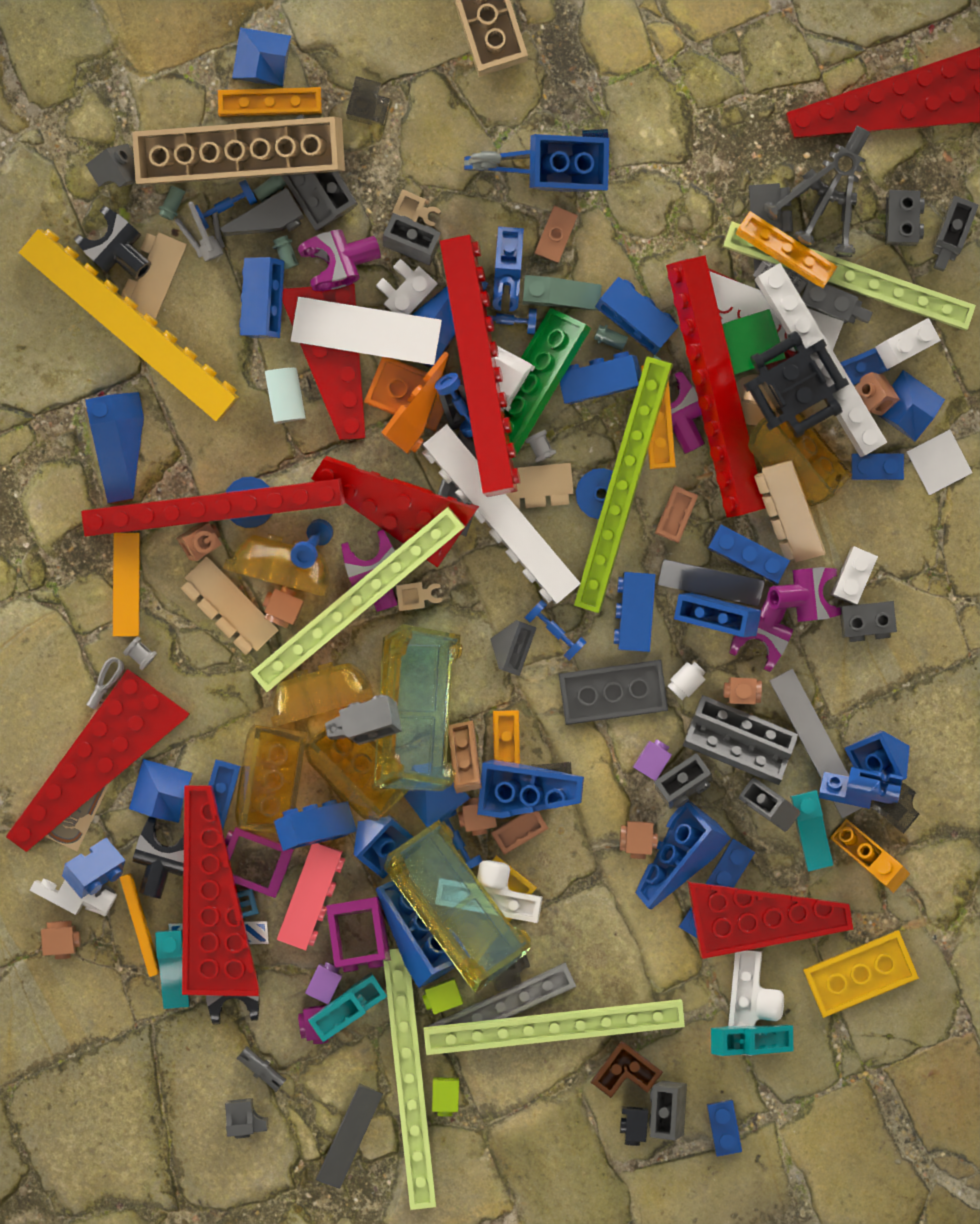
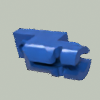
(508, 265)
(861, 787)

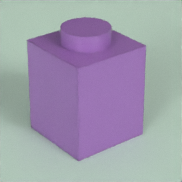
(653, 759)
(324, 982)

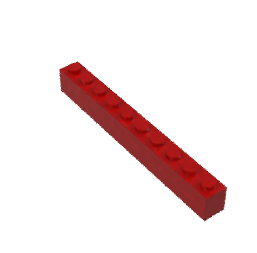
(478, 365)
(715, 385)
(213, 507)

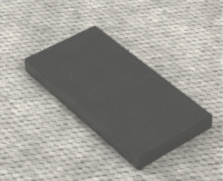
(613, 692)

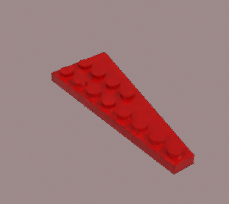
(919, 98)
(116, 736)
(214, 932)

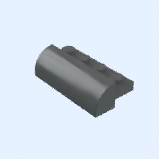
(321, 195)
(740, 739)

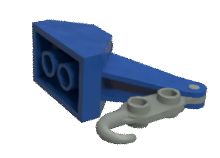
(555, 163)

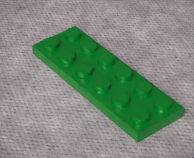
(551, 354)

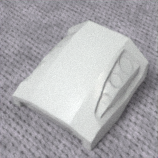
(514, 373)

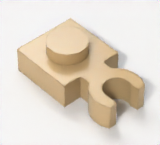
(413, 208)
(412, 596)

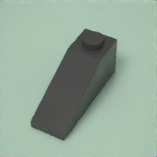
(272, 215)

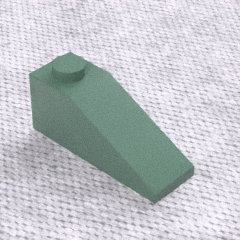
(560, 293)

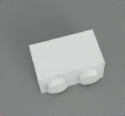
(907, 343)
(854, 575)

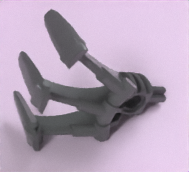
(828, 193)

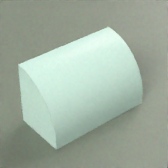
(285, 395)

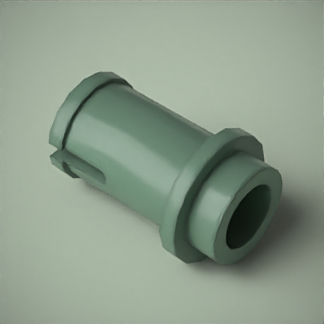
(269, 187)
(171, 203)
(285, 251)
(610, 337)

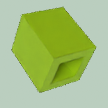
(442, 996)
(445, 1096)

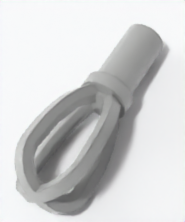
(101, 689)

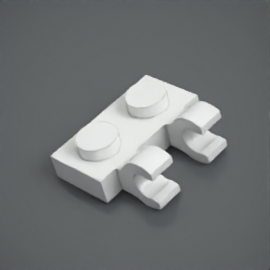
(411, 292)

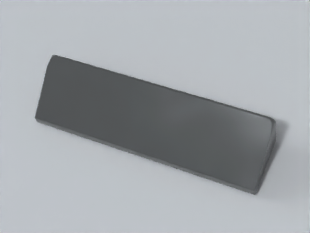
(711, 582)
(349, 1136)

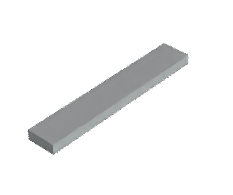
(810, 730)
(515, 998)

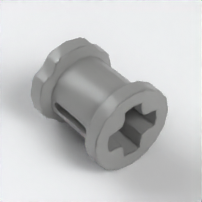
(540, 446)
(140, 653)

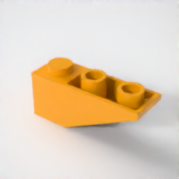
(870, 856)

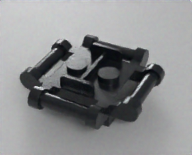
(795, 384)

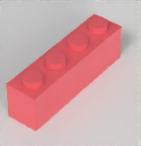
(309, 896)

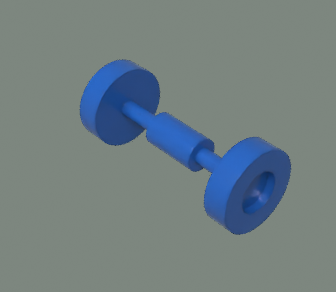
(228, 203)
(509, 319)
(447, 385)
(305, 553)
(557, 631)
(459, 844)

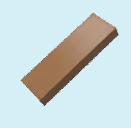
(464, 756)

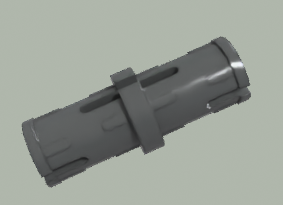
(261, 1069)

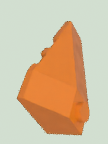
(411, 420)

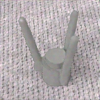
(209, 246)

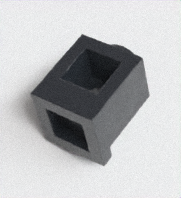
(634, 1125)

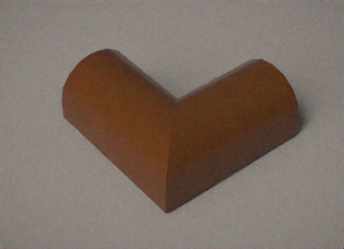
(624, 1064)

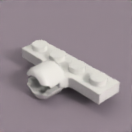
(513, 905)
(748, 998)

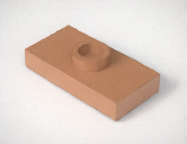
(556, 234)
(676, 514)
(519, 831)

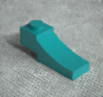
(812, 830)
(169, 955)
(347, 1007)
(751, 1040)

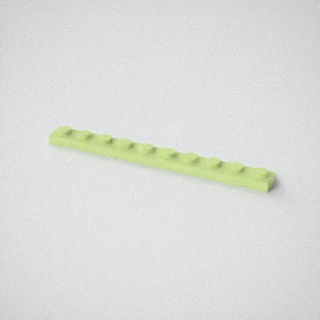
(876, 286)
(357, 599)
(554, 1027)
(409, 1083)

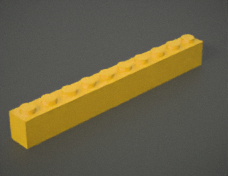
(128, 324)

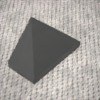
(453, 417)
(512, 646)

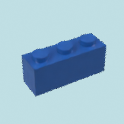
(262, 297)
(637, 315)
(600, 378)
(748, 554)
(635, 611)
(717, 614)
(314, 824)

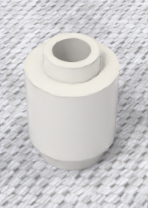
(687, 680)

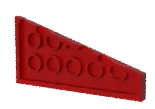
(334, 370)
(393, 504)
(747, 919)

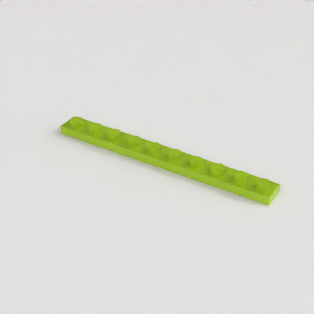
(623, 484)

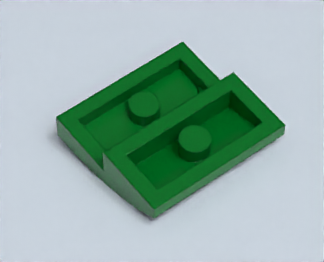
(750, 336)

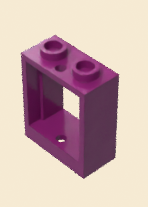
(281, 867)
(355, 907)

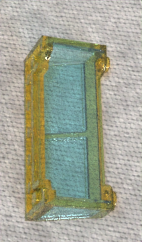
(417, 677)
(455, 906)

